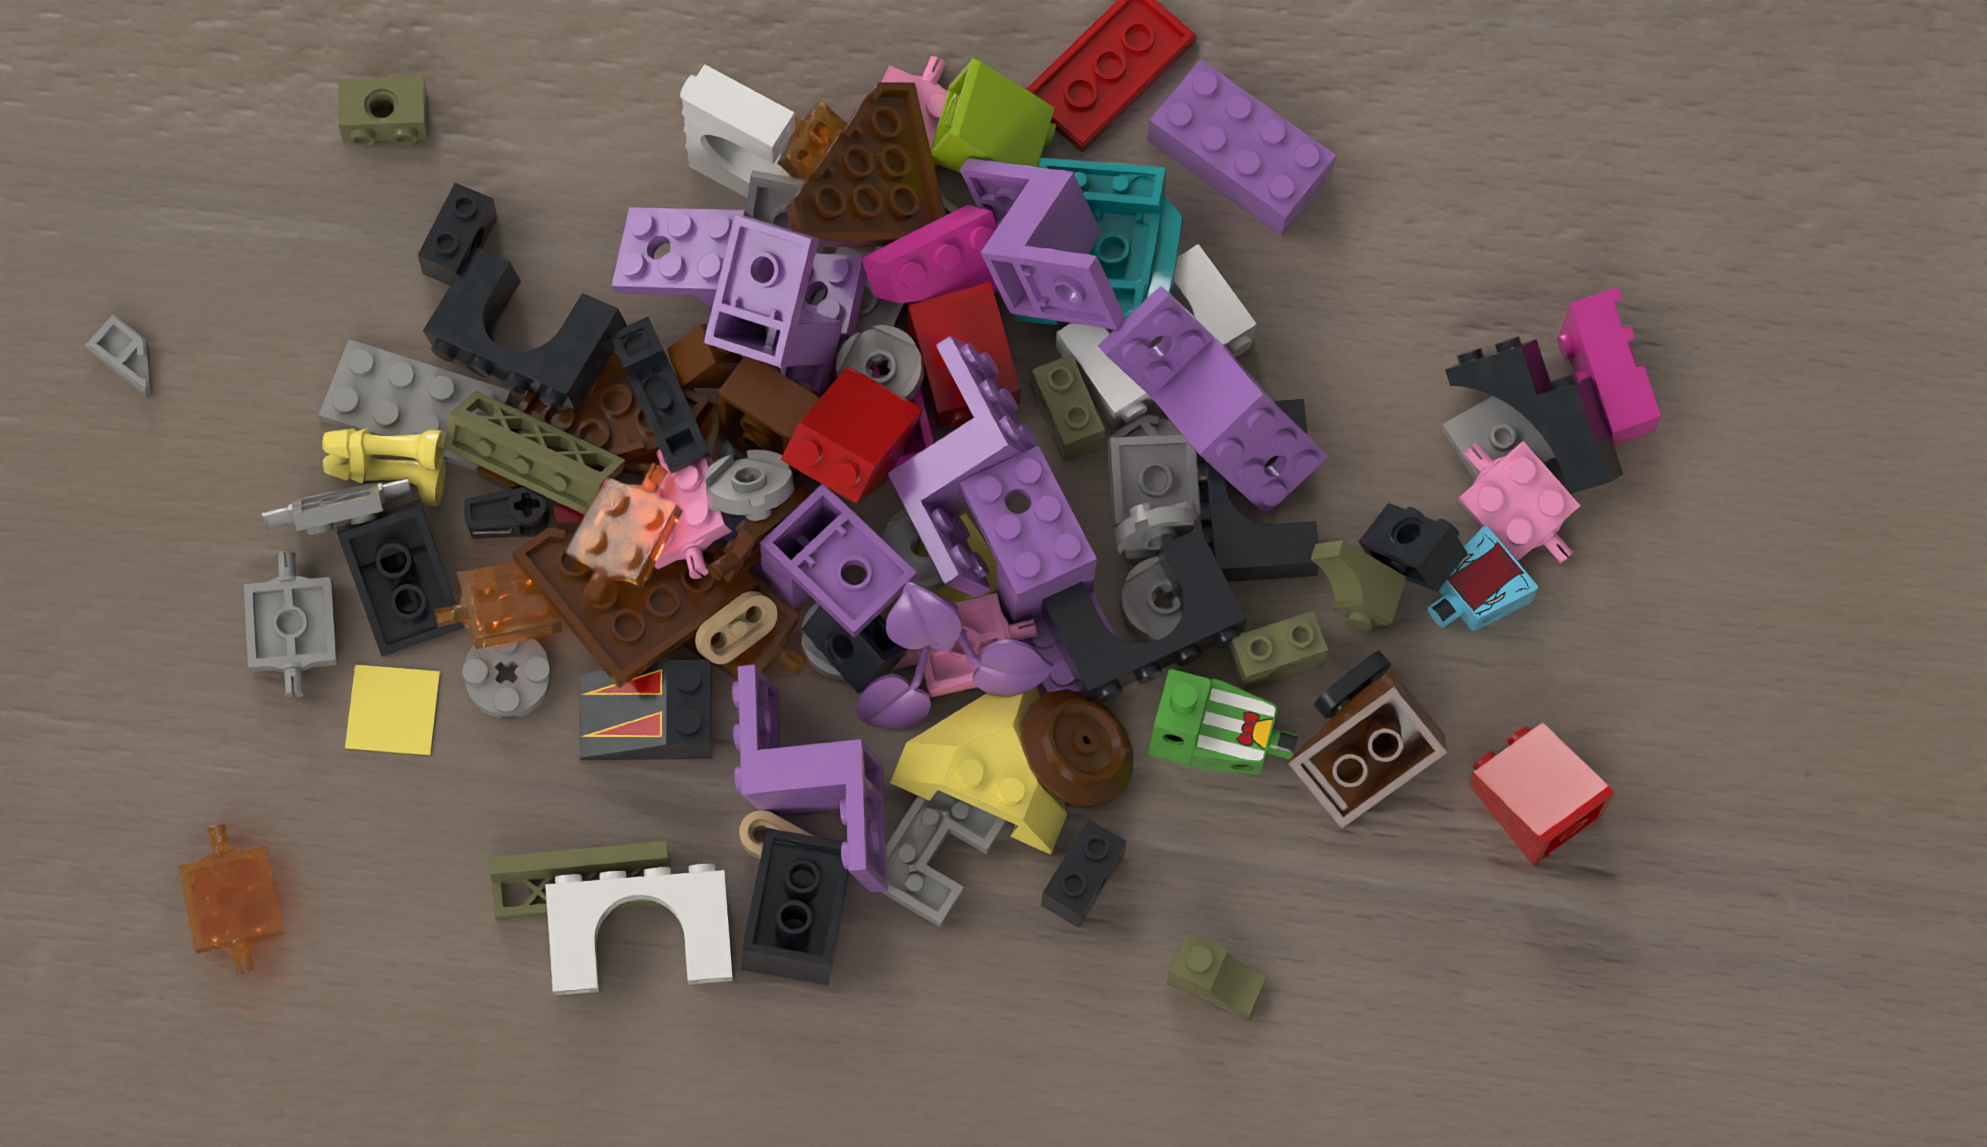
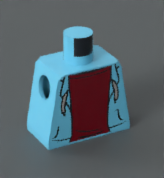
(1483, 585)

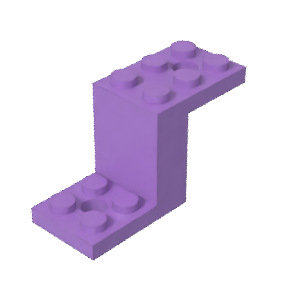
(1042, 243)
(696, 259)
(768, 317)
(1213, 400)
(932, 477)
(815, 547)
(1033, 550)
(811, 777)

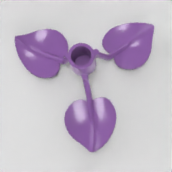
(928, 622)

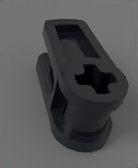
(503, 514)

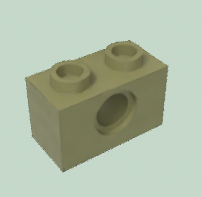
(364, 96)
(1067, 408)
(1278, 651)

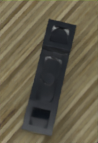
(660, 395)

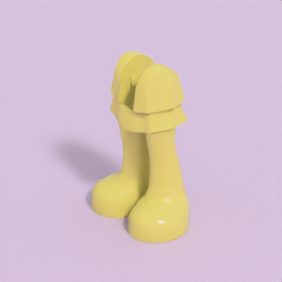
(353, 451)

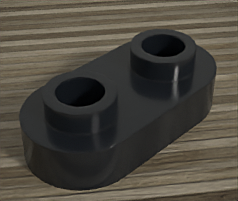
(1351, 684)

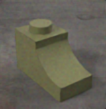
(1362, 586)
(1215, 976)

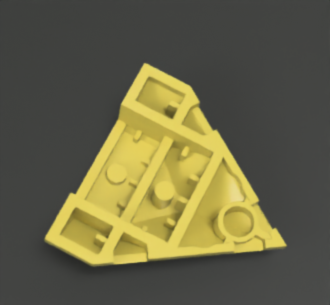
(982, 762)

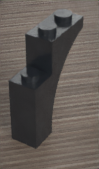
(1560, 409)

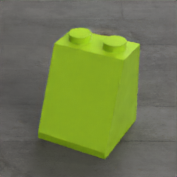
(990, 120)

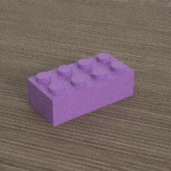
(1241, 147)

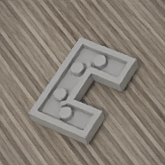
(918, 840)

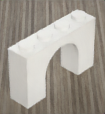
(732, 129)
(1202, 293)
(580, 906)

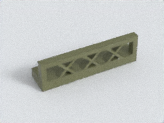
(526, 456)
(584, 862)

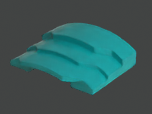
(1136, 227)

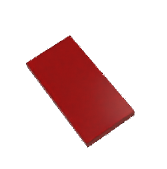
(1110, 67)

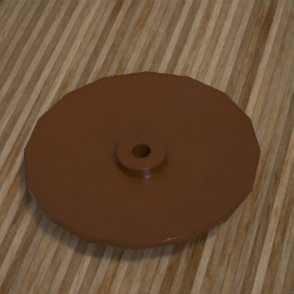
(1076, 748)

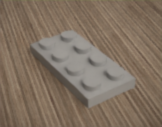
(398, 395)

